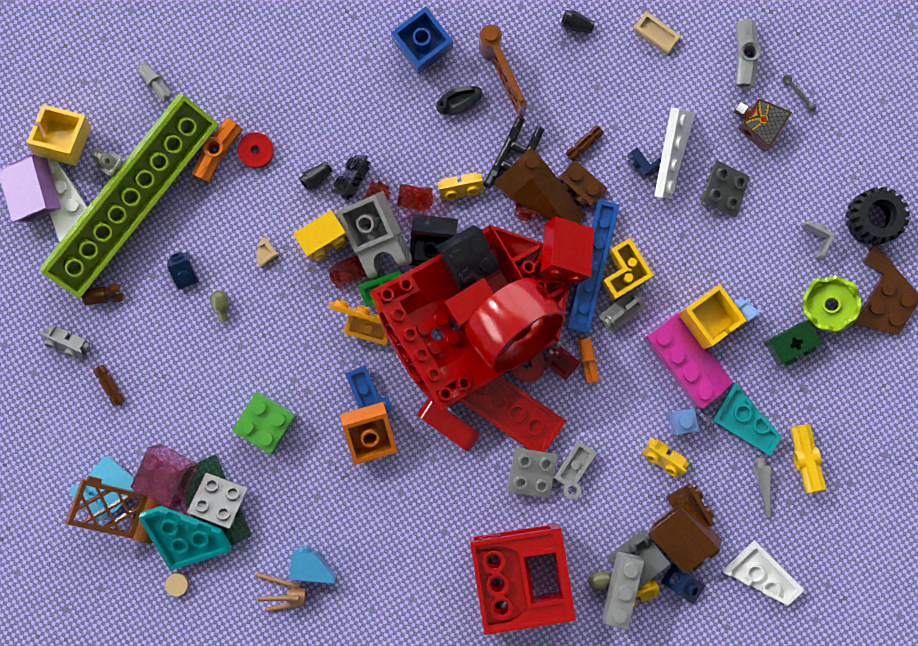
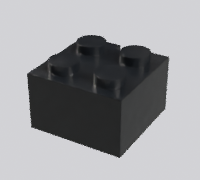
(467, 257)

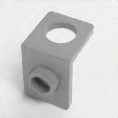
(820, 230)

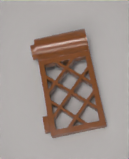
(490, 48)
(136, 529)

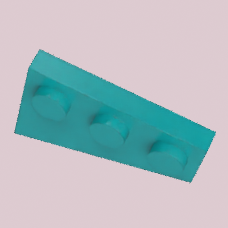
(745, 421)

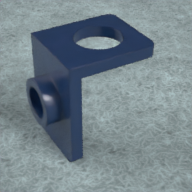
(687, 587)

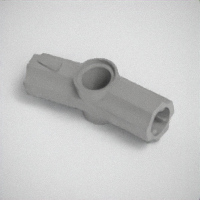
(746, 40)

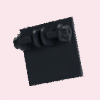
(354, 166)

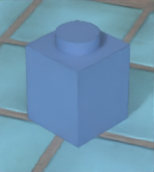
(683, 421)

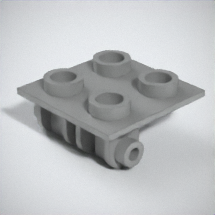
(532, 472)
(217, 500)

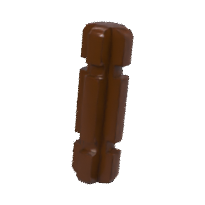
(584, 143)
(108, 385)

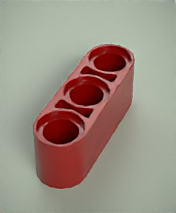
(449, 425)

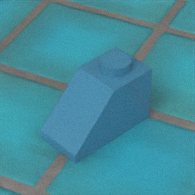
(310, 566)

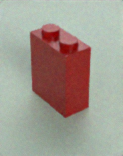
(567, 250)

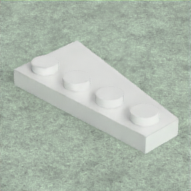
(675, 142)
(70, 200)

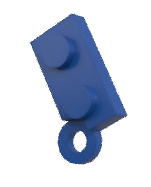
(364, 389)

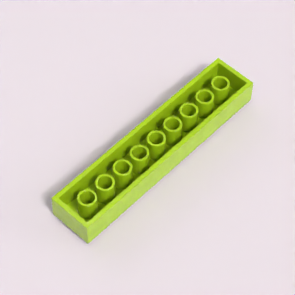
(128, 196)

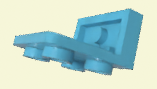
(112, 475)

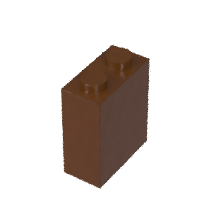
(685, 537)

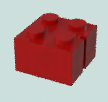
(465, 303)

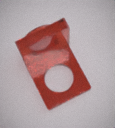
(524, 214)

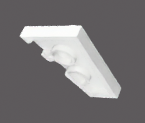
(762, 572)

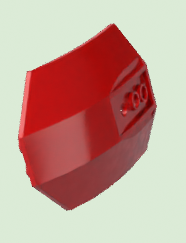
(413, 308)

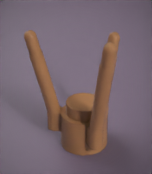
(294, 598)

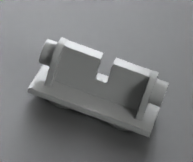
(109, 163)
(622, 310)
(56, 339)

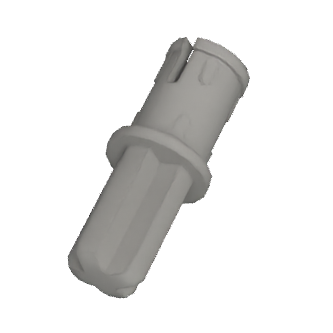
(154, 81)

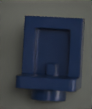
(639, 162)
(182, 270)

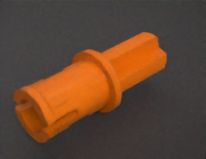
(588, 360)

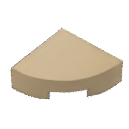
(265, 252)

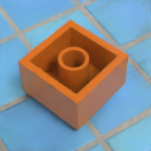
(368, 433)

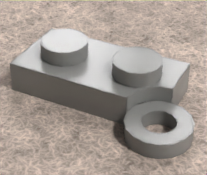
(574, 467)

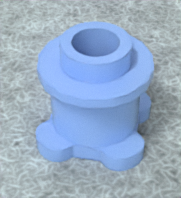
(747, 309)

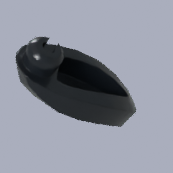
(459, 100)

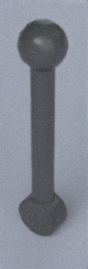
(787, 79)

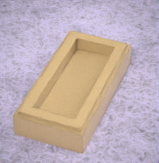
(656, 33)

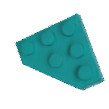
(183, 538)

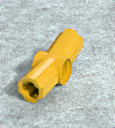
(807, 458)

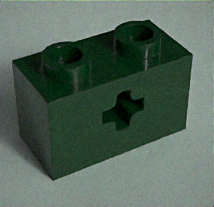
(780, 344)

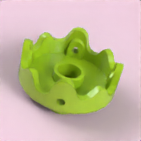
(836, 289)

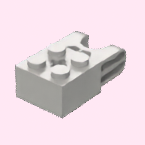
(375, 237)

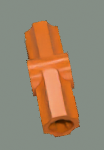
(207, 162)

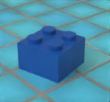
(422, 40)

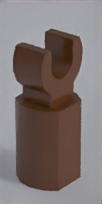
(102, 295)

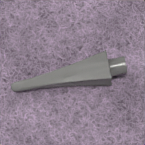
(763, 476)

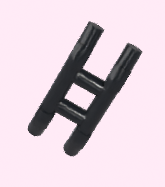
(509, 144)

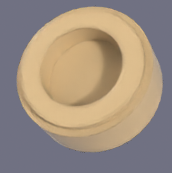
(176, 584)

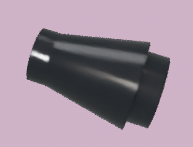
(577, 22)
(315, 176)

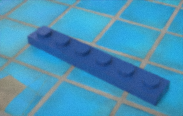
(587, 292)

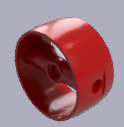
(514, 324)

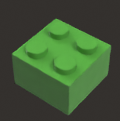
(264, 422)

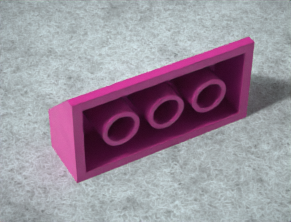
(688, 362)

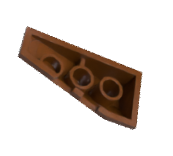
(537, 187)

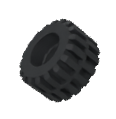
(893, 209)

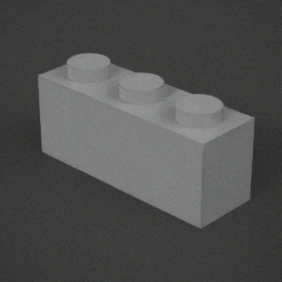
(622, 590)

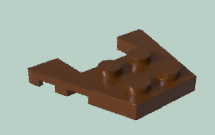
(890, 300)

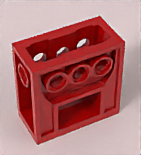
(522, 607)

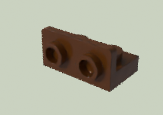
(582, 185)
(693, 497)

